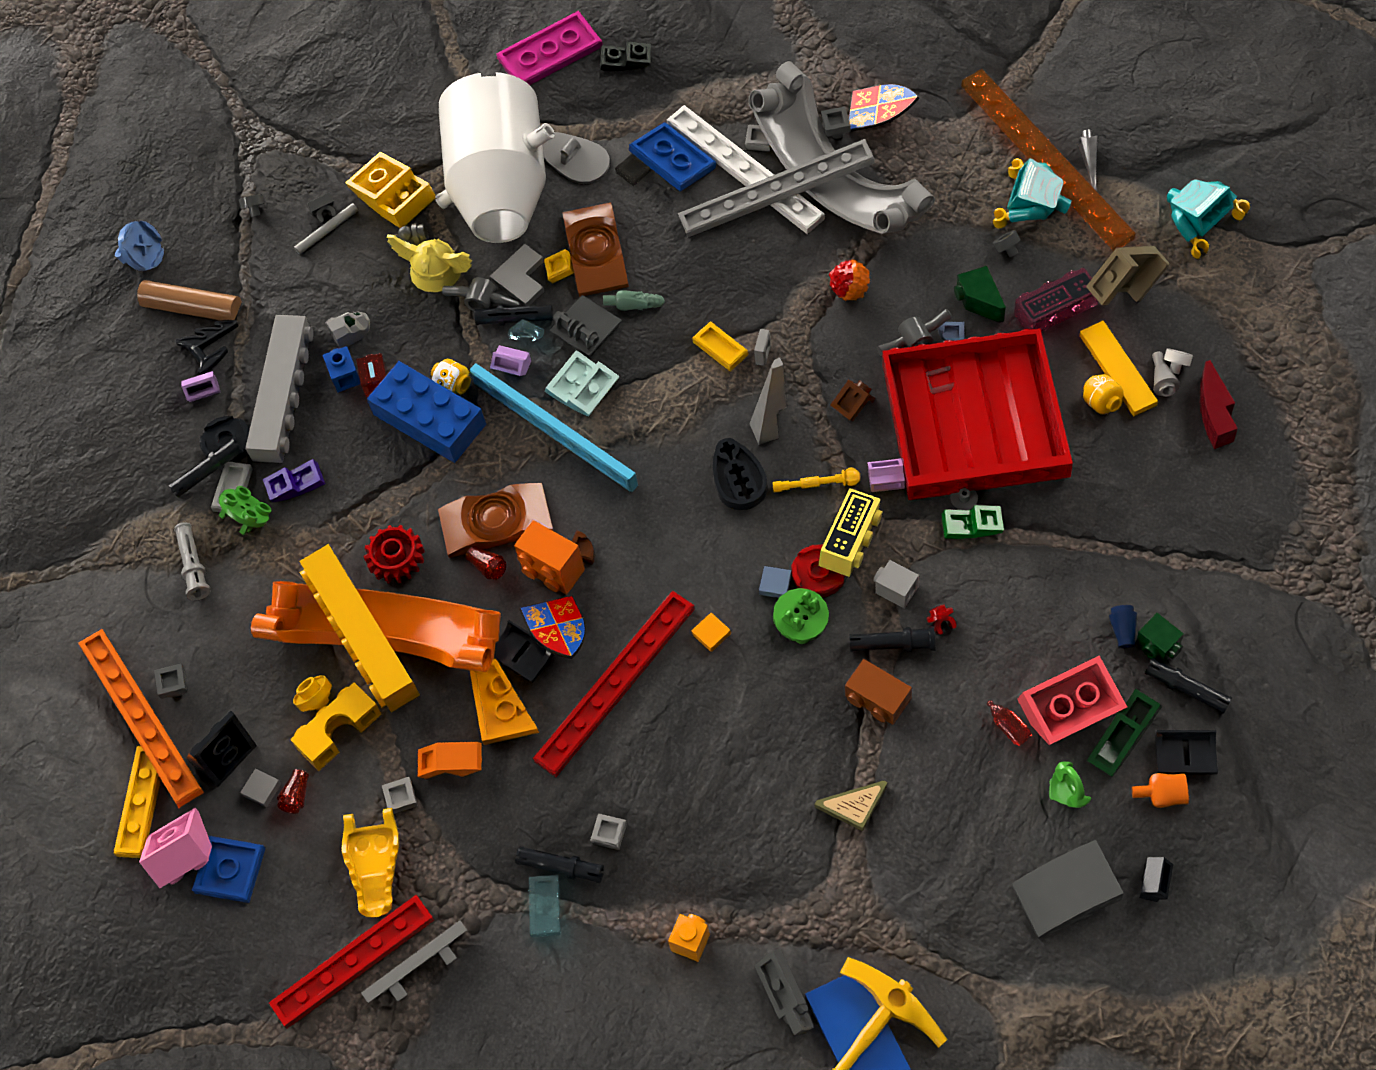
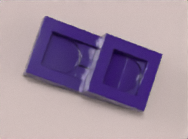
(289, 484)

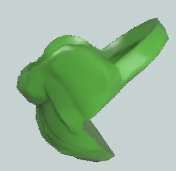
(1067, 786)

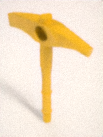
(894, 1001)

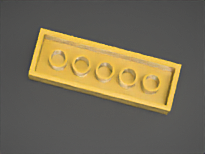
(361, 632)

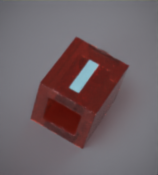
(371, 371)

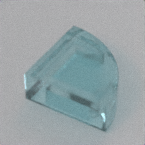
(525, 329)

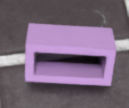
(510, 360)
(198, 382)
(886, 475)

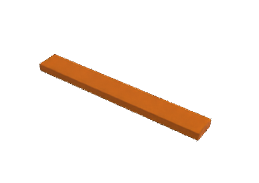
(141, 718)

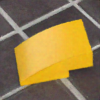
(391, 189)

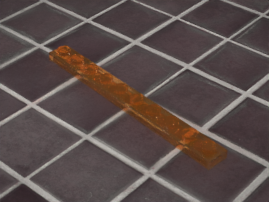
(1037, 147)

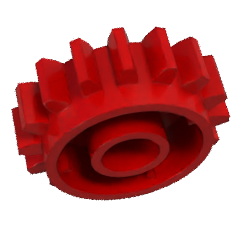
(389, 541)

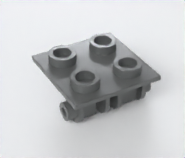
(584, 325)

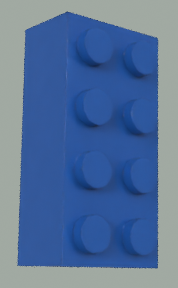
(426, 411)

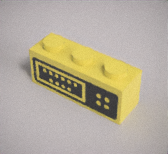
(850, 533)

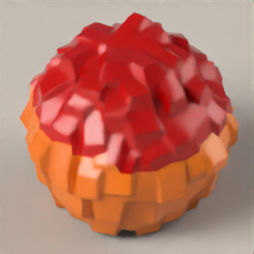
(849, 280)

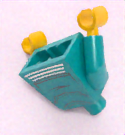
(1033, 194)
(1200, 208)

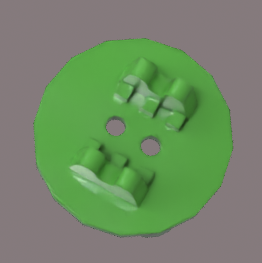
(243, 508)
(792, 624)

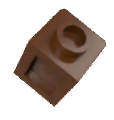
(852, 399)

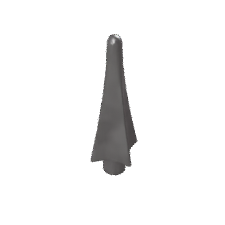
(1088, 149)

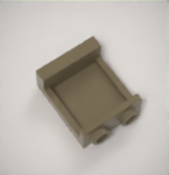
(1128, 271)

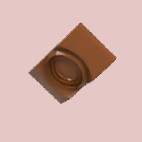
(595, 249)
(493, 517)

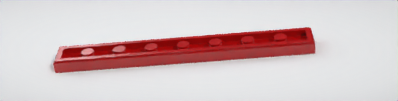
(613, 684)

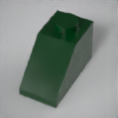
(980, 294)

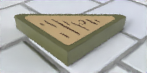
(854, 805)

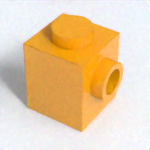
(689, 936)

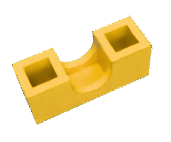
(350, 708)

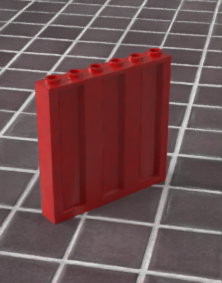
(988, 430)

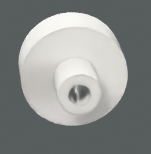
(1177, 359)

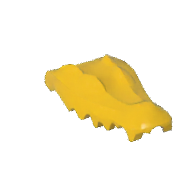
(371, 862)

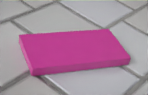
(550, 49)

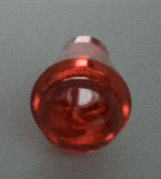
(488, 563)
(293, 793)

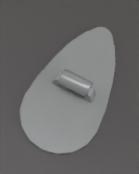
(576, 158)

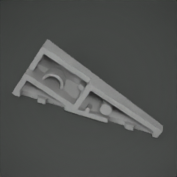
(770, 402)

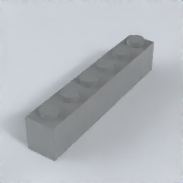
(279, 389)

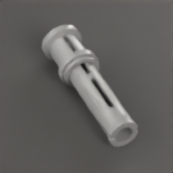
(192, 571)

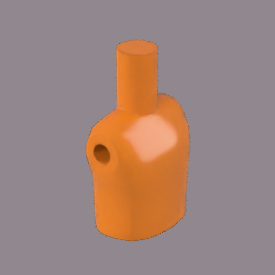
(1164, 790)

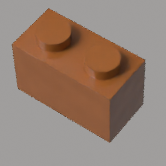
(878, 692)

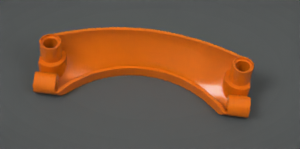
(412, 625)

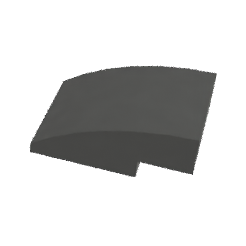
(1068, 889)

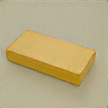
(720, 346)

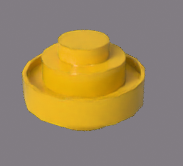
(312, 693)

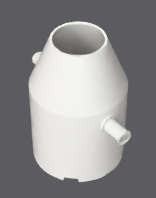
(492, 154)

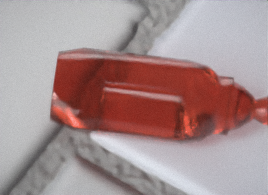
(1009, 724)

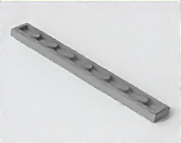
(776, 188)

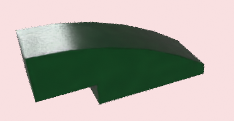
(1124, 733)

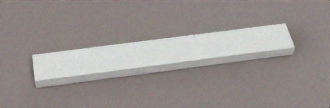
(741, 166)

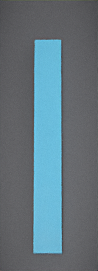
(554, 428)

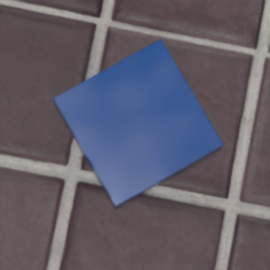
(230, 870)

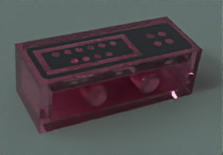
(1055, 301)

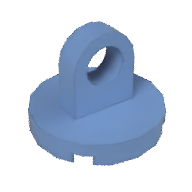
(139, 246)

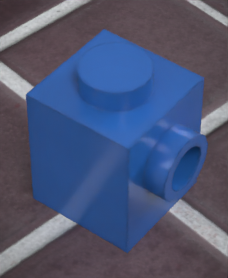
(341, 369)

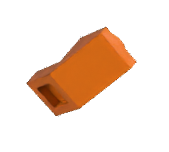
(450, 758)

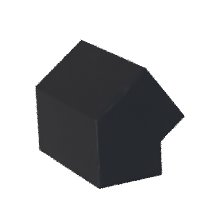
(1156, 879)

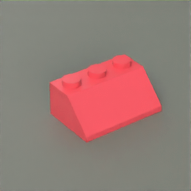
(1072, 701)

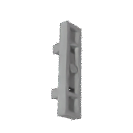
(391, 979)

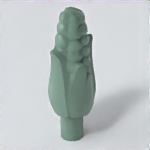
(631, 300)

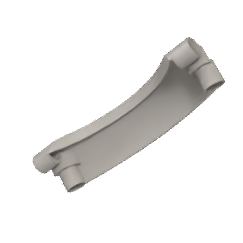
(796, 135)

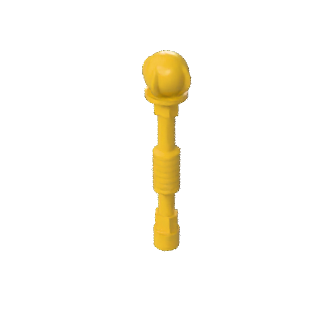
(849, 476)

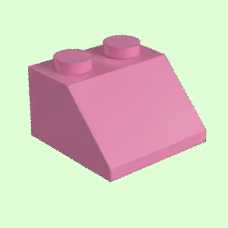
(176, 849)

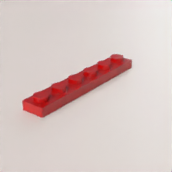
(351, 961)

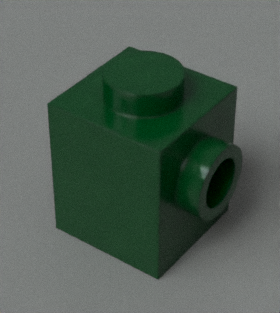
(1160, 639)

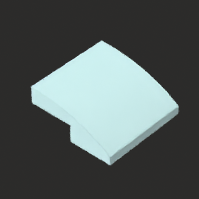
(581, 383)

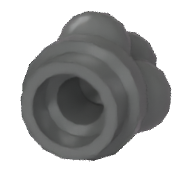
(415, 235)

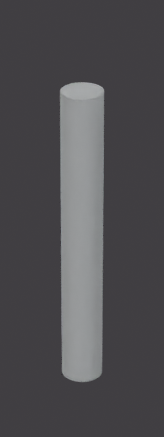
(325, 229)

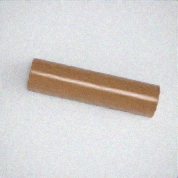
(188, 300)

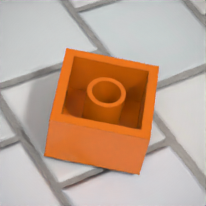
(549, 558)

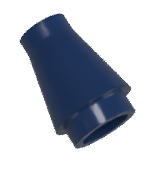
(1123, 621)

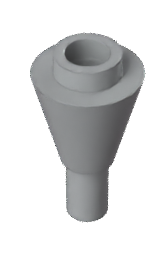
(1164, 380)

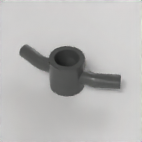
(479, 294)
(915, 332)

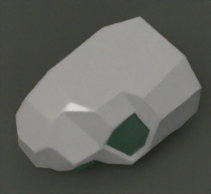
(348, 328)

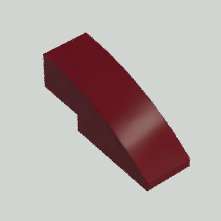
(1216, 408)

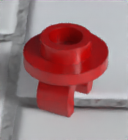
(939, 615)

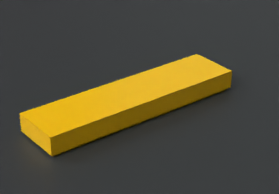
(1119, 367)
(138, 807)

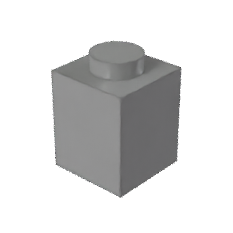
(896, 583)

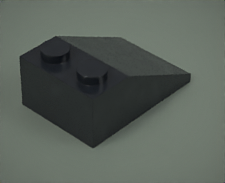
(222, 749)

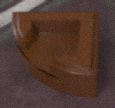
(585, 546)

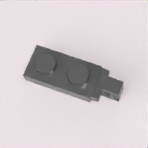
(784, 992)

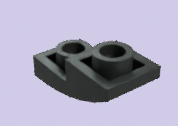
(622, 59)

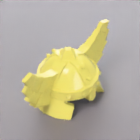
(431, 263)

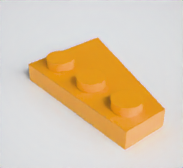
(499, 707)

